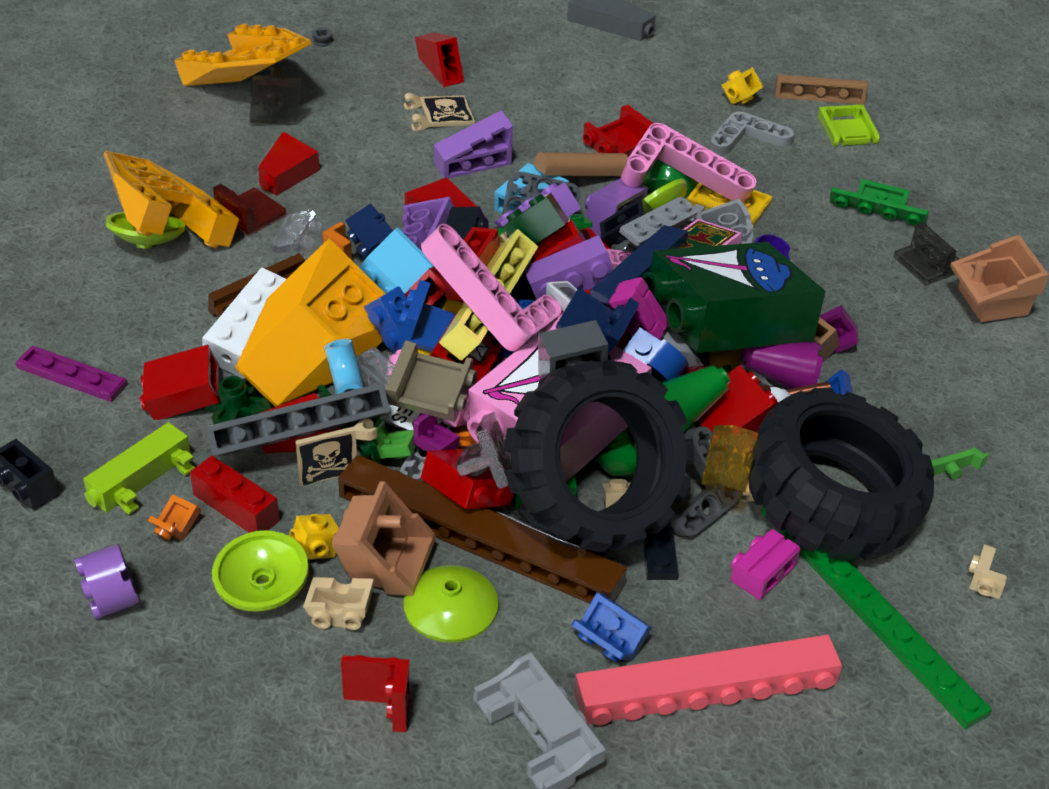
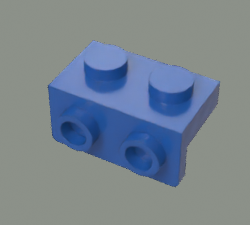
(385, 315)
(612, 628)

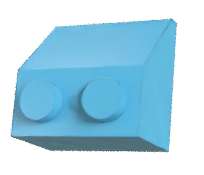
(396, 263)

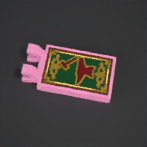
(709, 234)

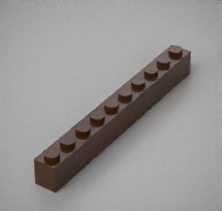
(491, 534)

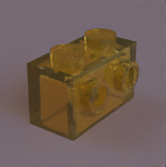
(729, 458)

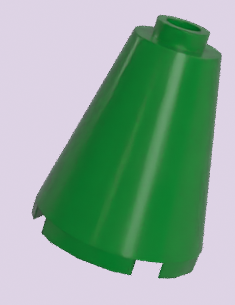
(697, 392)

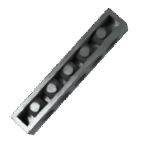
(298, 420)

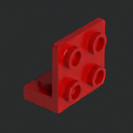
(379, 681)

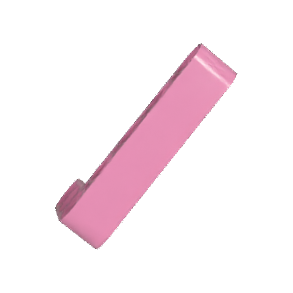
(690, 159)
(484, 293)

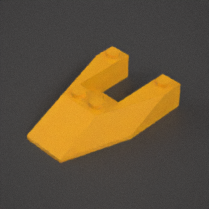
(152, 193)

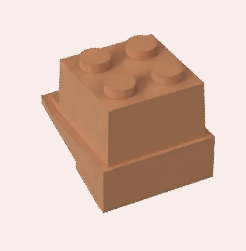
(1001, 279)
(384, 541)

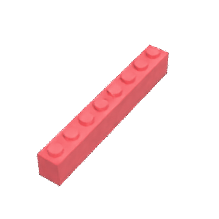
(707, 679)

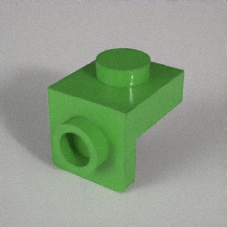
(393, 444)

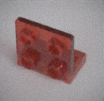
(251, 207)

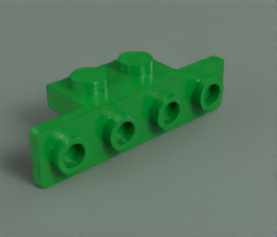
(880, 199)

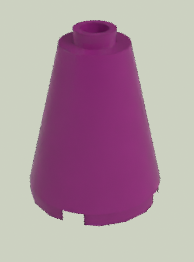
(785, 364)

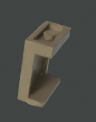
(430, 383)

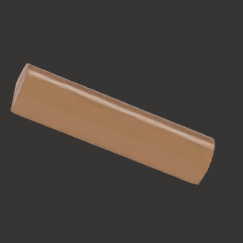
(820, 89)
(580, 164)

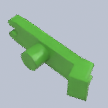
(953, 463)

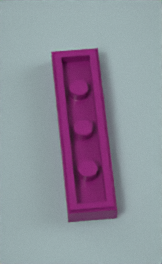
(71, 373)

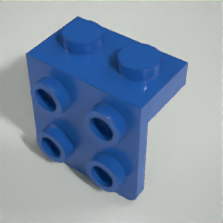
(422, 321)

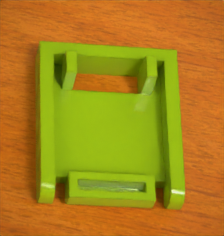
(848, 131)

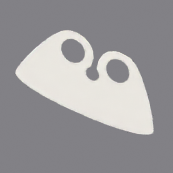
(538, 529)

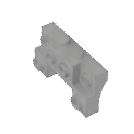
(549, 719)

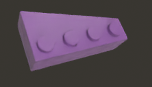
(424, 218)

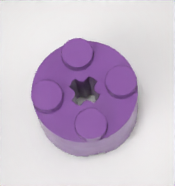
(107, 581)

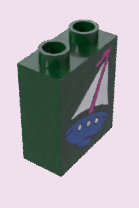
(734, 296)

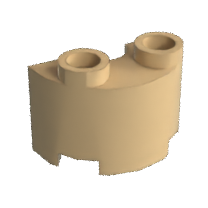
(338, 603)

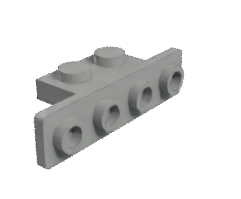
(670, 214)

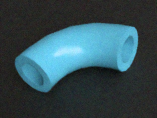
(343, 365)

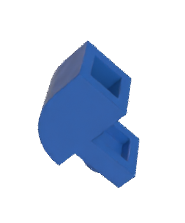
(660, 355)

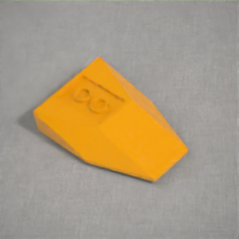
(252, 51)
(303, 315)

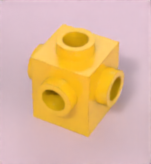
(737, 87)
(315, 535)

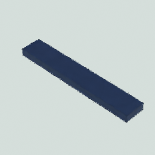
(639, 261)

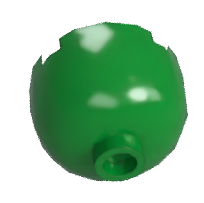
(619, 455)

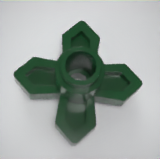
(236, 400)

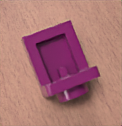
(845, 327)
(433, 436)

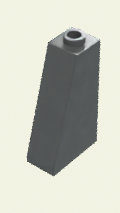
(613, 17)

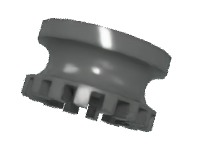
(322, 36)

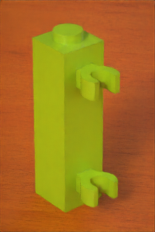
(137, 467)

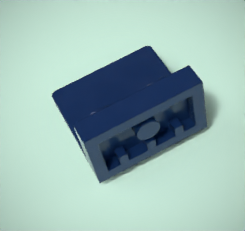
(586, 308)

